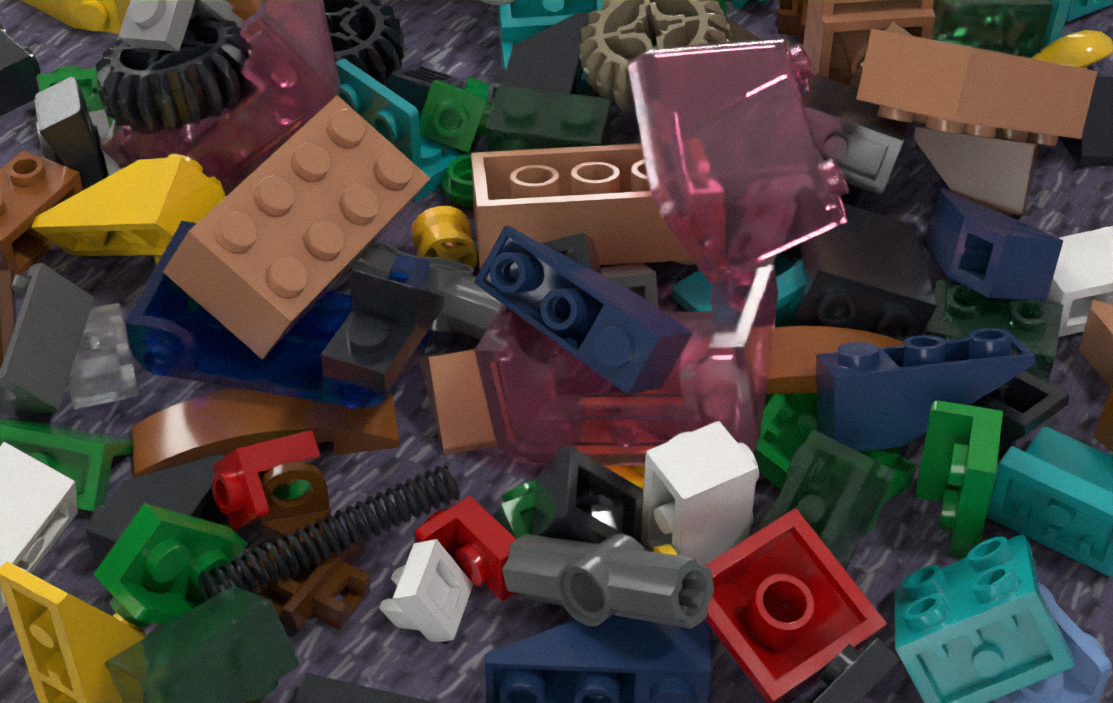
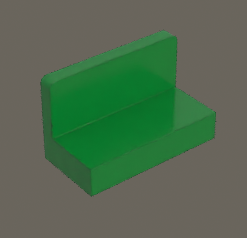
(72, 452)

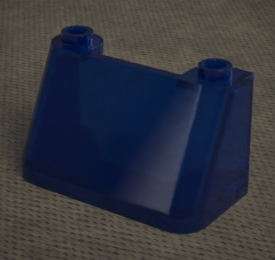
(184, 341)

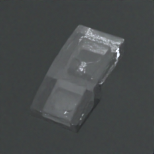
(103, 361)

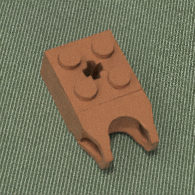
(840, 30)

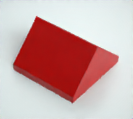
(787, 607)

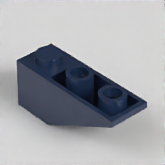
(990, 249)
(584, 312)
(886, 393)
(604, 664)

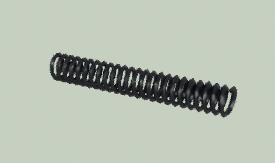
(422, 501)

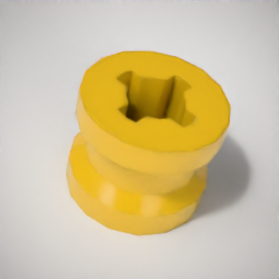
(444, 234)

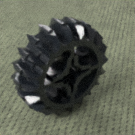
(366, 36)
(179, 86)

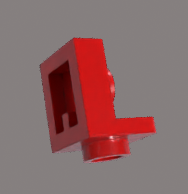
(238, 475)
(473, 541)

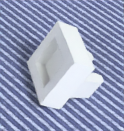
(429, 593)

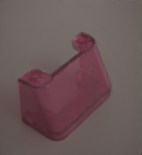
(292, 82)
(734, 150)
(552, 400)

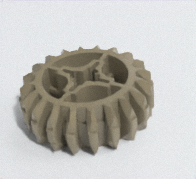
(635, 26)

